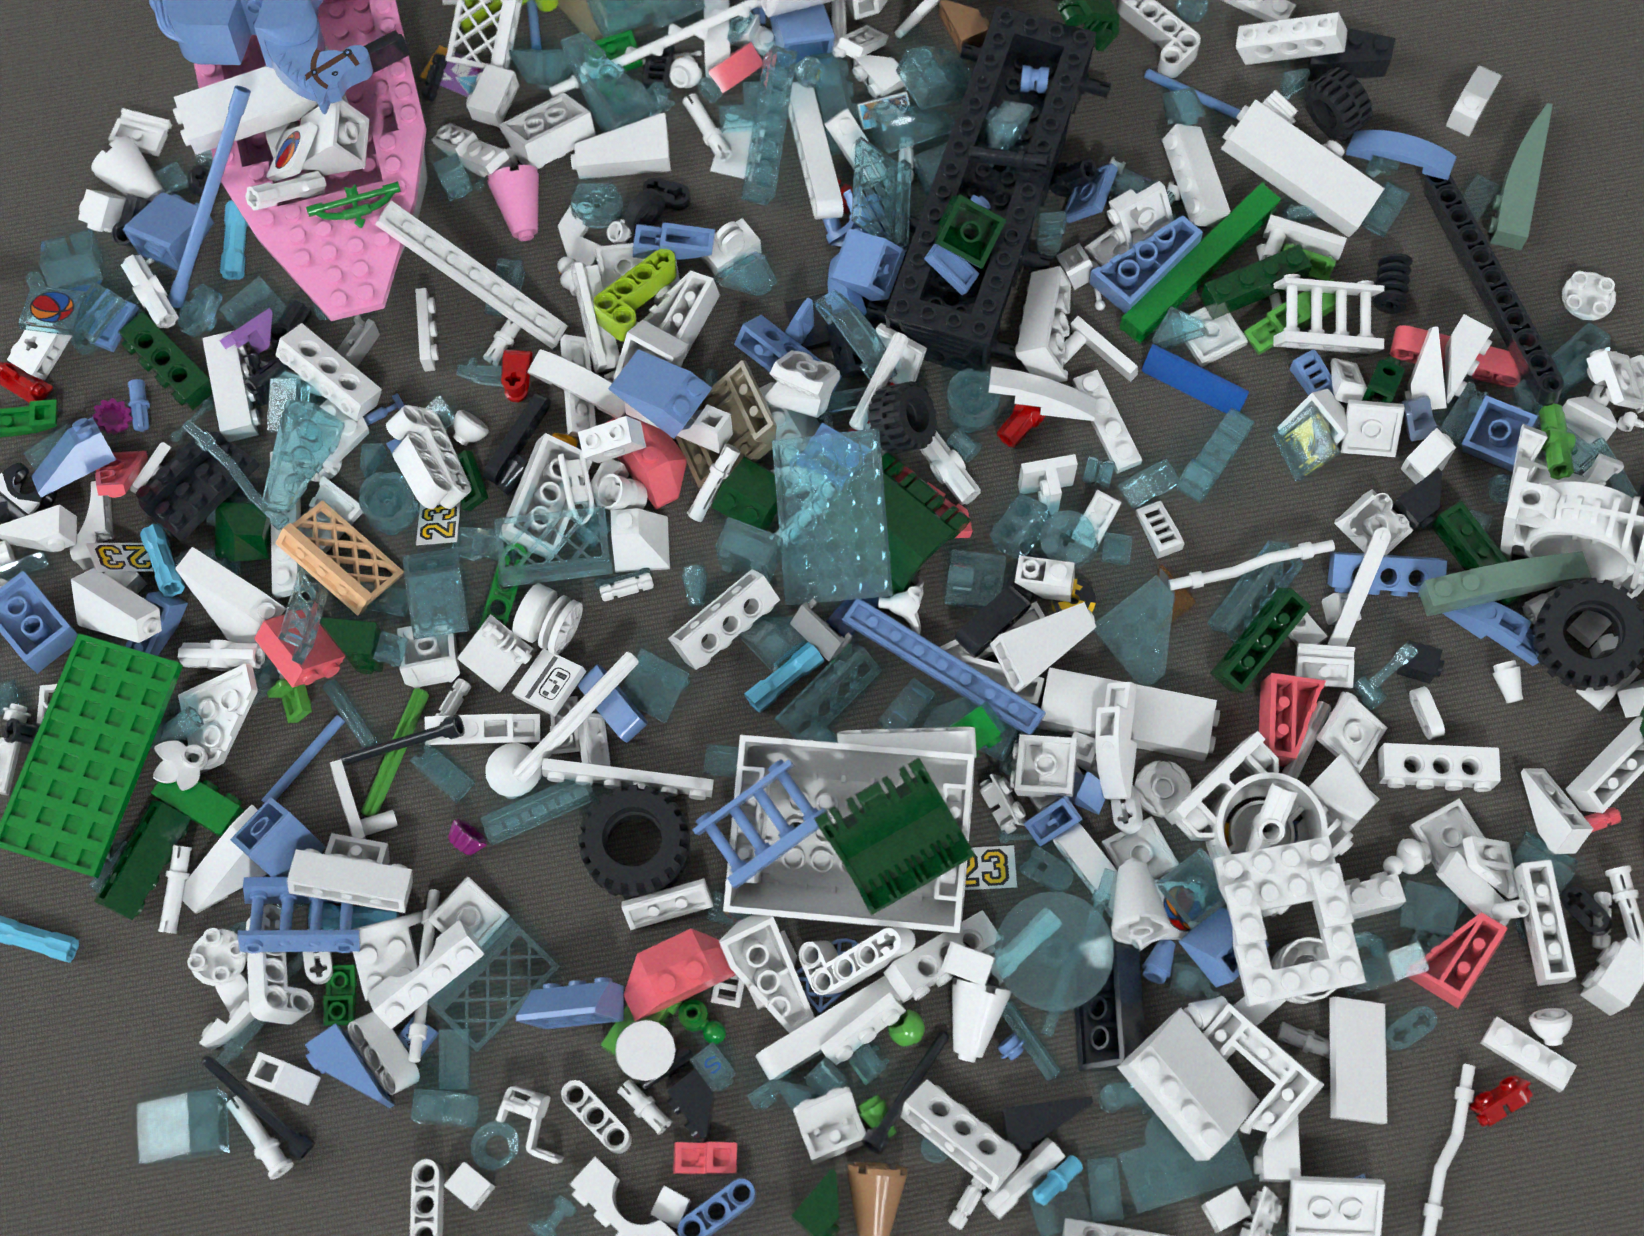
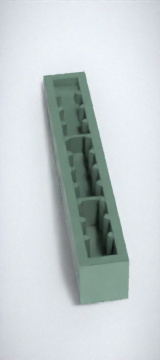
(1519, 189)
(1501, 581)

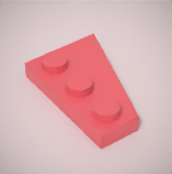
(120, 474)

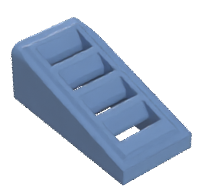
(802, 322)
(1317, 366)

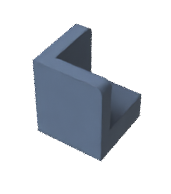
(1419, 418)

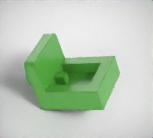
(295, 700)

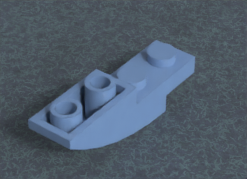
(1501, 625)

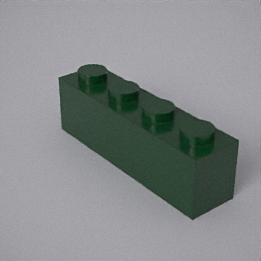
(1253, 282)
(143, 860)

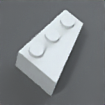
(685, 307)

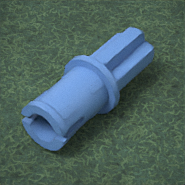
(138, 405)

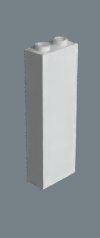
(268, 107)
(1301, 167)
(1161, 718)

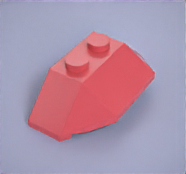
(657, 466)
(674, 972)

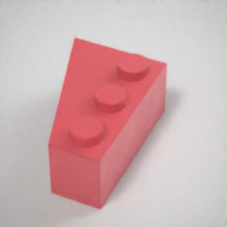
(1285, 713)
(1461, 959)

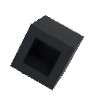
(1424, 665)

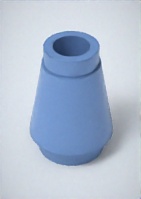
(1159, 962)

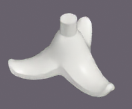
(906, 604)

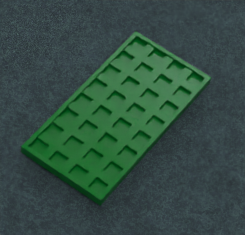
(88, 755)

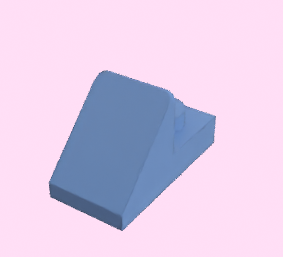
(1087, 792)

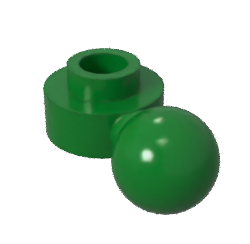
(712, 1030)

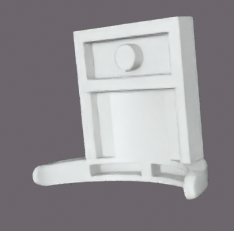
(386, 950)

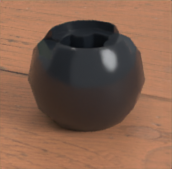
(193, 177)

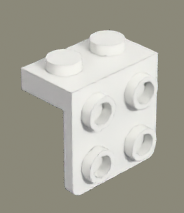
(830, 1124)

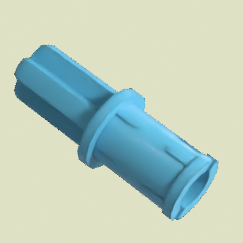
(1057, 1180)

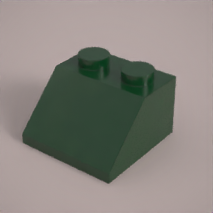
(968, 230)
(748, 495)
(356, 641)
(820, 1210)

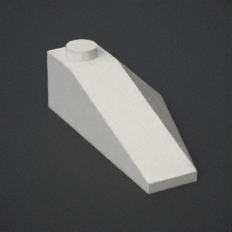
(228, 599)
(221, 870)
(763, 964)

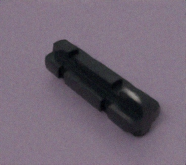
(434, 77)
(253, 363)

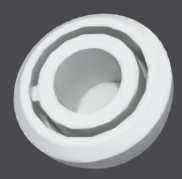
(468, 428)
(1551, 1025)

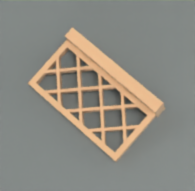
(327, 567)

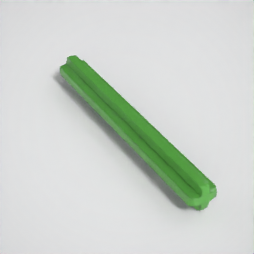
(392, 759)

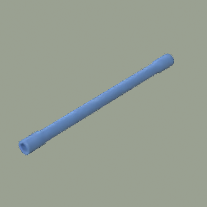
(235, 111)

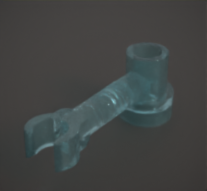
(1370, 689)

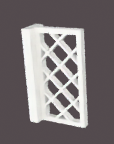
(503, 39)

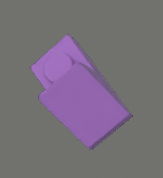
(255, 331)

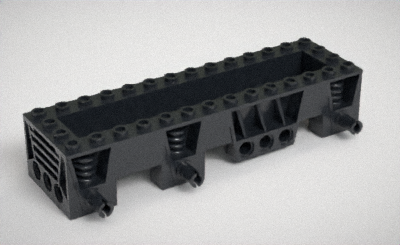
(968, 332)

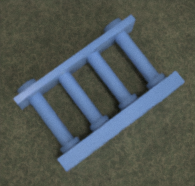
(764, 851)
(275, 891)

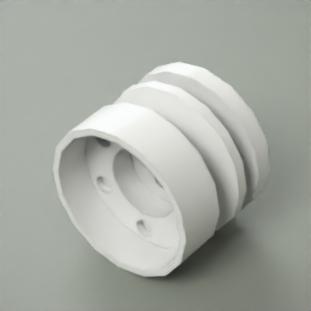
(547, 618)
(1301, 952)

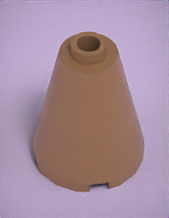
(875, 1196)

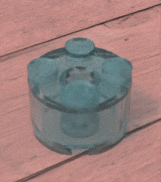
(970, 402)
(390, 516)
(1063, 524)

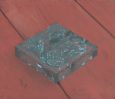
(974, 578)

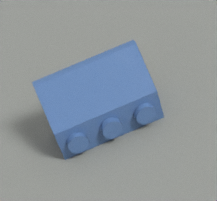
(573, 1004)

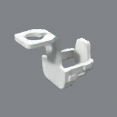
(534, 1109)

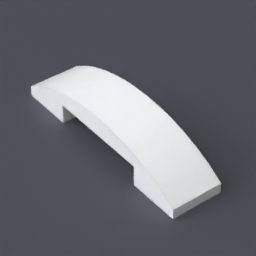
(716, 45)
(577, 381)

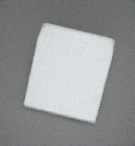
(1333, 606)
(234, 992)
(670, 1207)

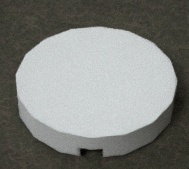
(1162, 787)
(645, 1050)

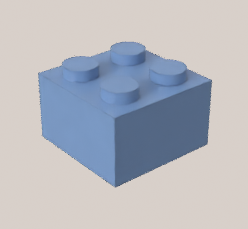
(1497, 432)

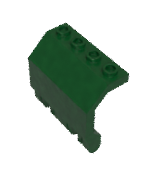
(1097, 16)
(912, 524)
(896, 837)

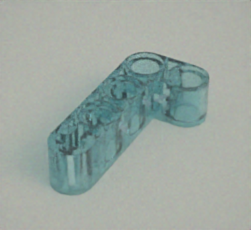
(1214, 457)

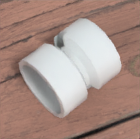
(621, 493)

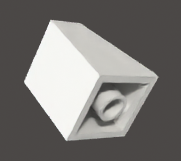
(339, 141)

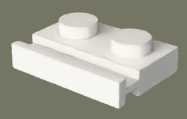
(145, 130)
(1326, 663)

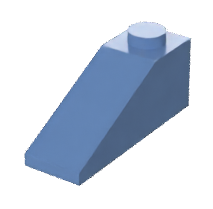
(170, 614)

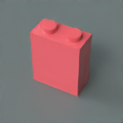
(320, 663)

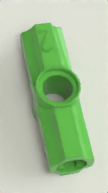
(1559, 441)

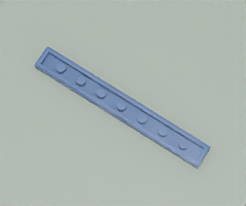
(943, 666)

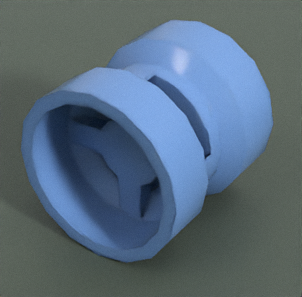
(1034, 79)

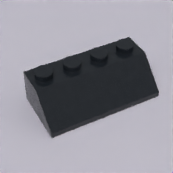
(1113, 1020)

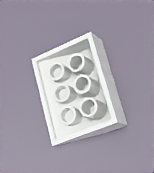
(1189, 1086)

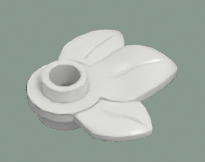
(176, 764)

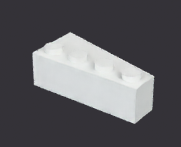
(1045, 324)

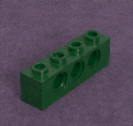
(142, 332)
(1260, 639)

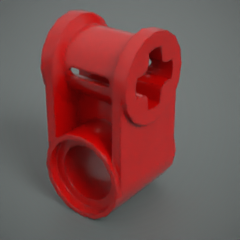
(515, 375)

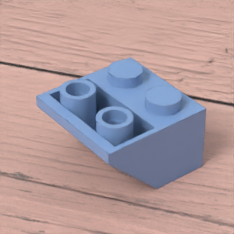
(868, 265)
(1212, 948)

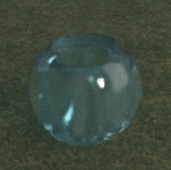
(1191, 13)

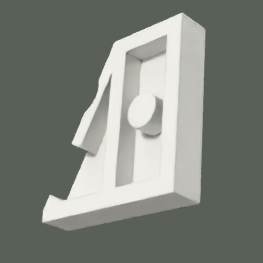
(1492, 862)

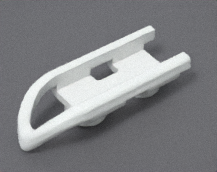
(576, 493)

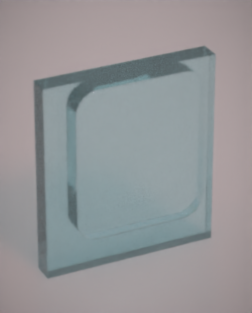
(1429, 908)
(1065, 1204)

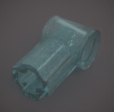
(179, 727)

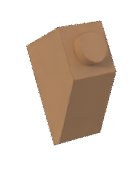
(963, 24)

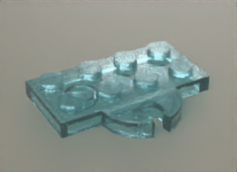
(1167, 1173)

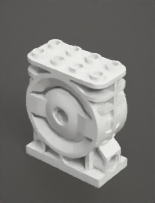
(1576, 519)
(1253, 759)

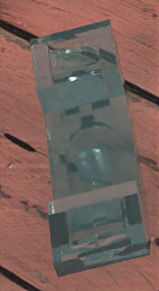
(855, 329)

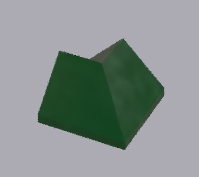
(242, 532)

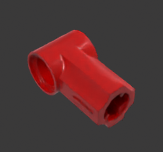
(1019, 424)

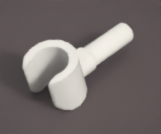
(1628, 421)

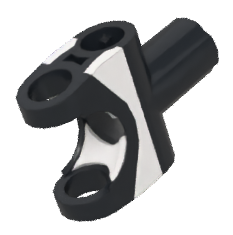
(17, 505)

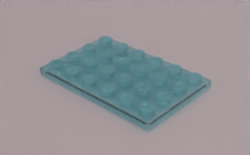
(832, 517)

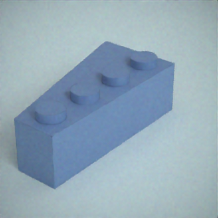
(1143, 266)

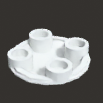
(1589, 295)
(500, 769)
(217, 957)

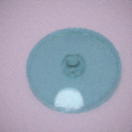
(1054, 951)

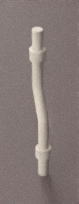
(1303, 551)
(418, 1029)
(1464, 1096)

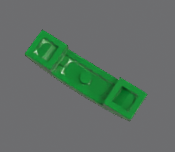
(30, 419)

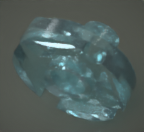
(596, 193)
(200, 311)

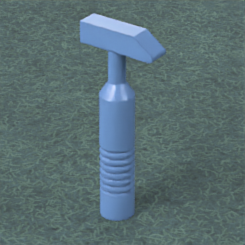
(382, 412)

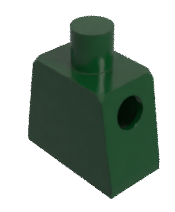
(1384, 380)

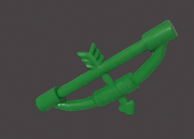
(353, 197)

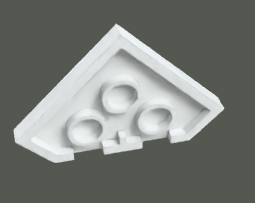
(223, 707)

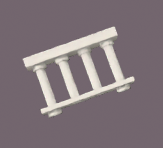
(1316, 337)

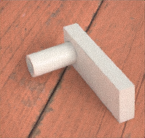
(1283, 231)
(1085, 334)
(358, 827)
(1477, 892)

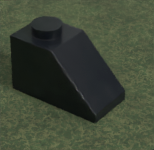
(1421, 501)

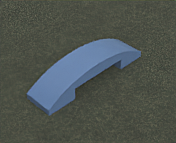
(1403, 148)

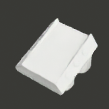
(1369, 514)

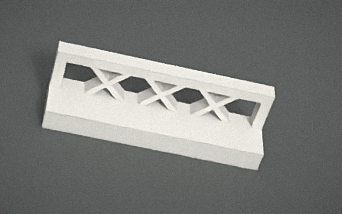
(601, 343)

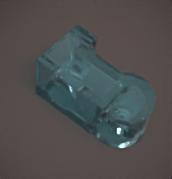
(1121, 1095)

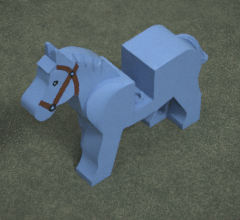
(288, 36)

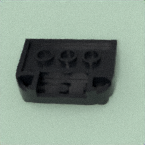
(192, 486)

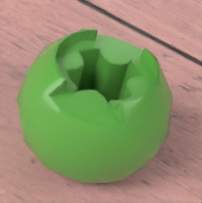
(908, 1029)

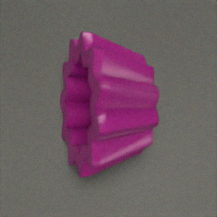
(112, 416)
(466, 837)

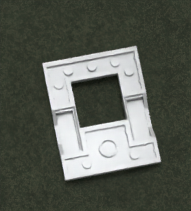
(1280, 879)

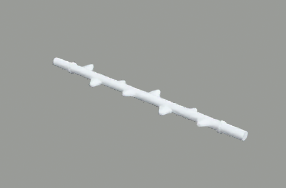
(674, 35)

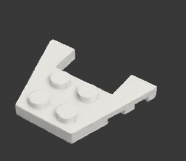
(1530, 444)

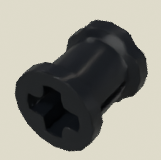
(22, 732)

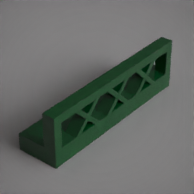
(1468, 541)

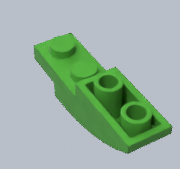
(1262, 333)

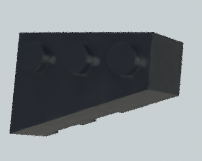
(1364, 56)

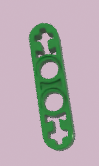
(504, 595)

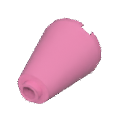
(517, 199)

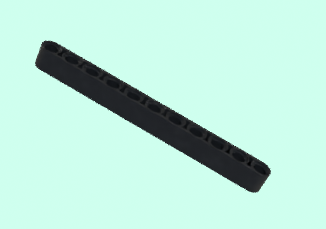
(1463, 228)

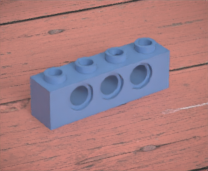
(767, 342)
(1343, 564)

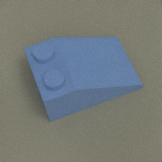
(660, 391)
(74, 456)
(33, 623)
(338, 1056)

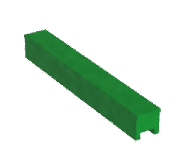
(1200, 263)

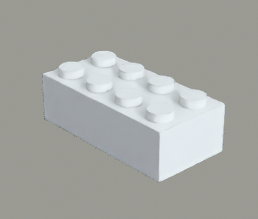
(542, 492)

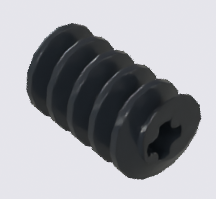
(1393, 275)

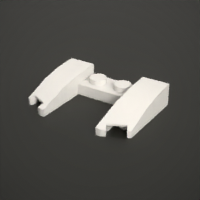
(1293, 1082)

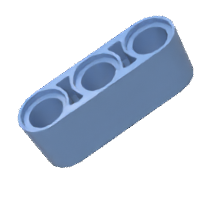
(616, 707)
(724, 1197)

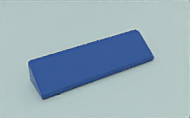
(1194, 380)

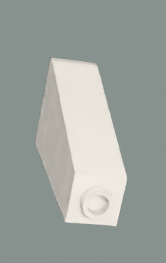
(625, 151)
(112, 608)
(1039, 644)

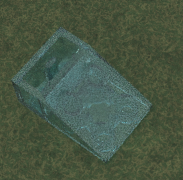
(436, 593)

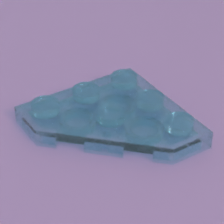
(1140, 631)

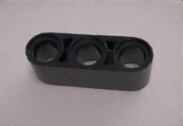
(992, 621)

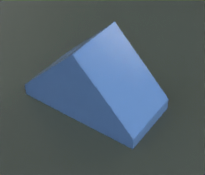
(1052, 820)

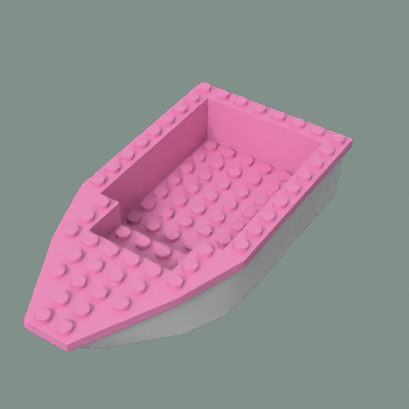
(334, 260)

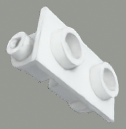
(999, 793)

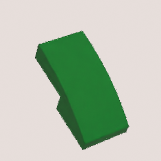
(341, 995)

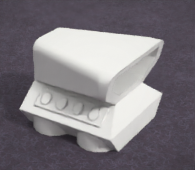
(802, 383)
(1343, 793)

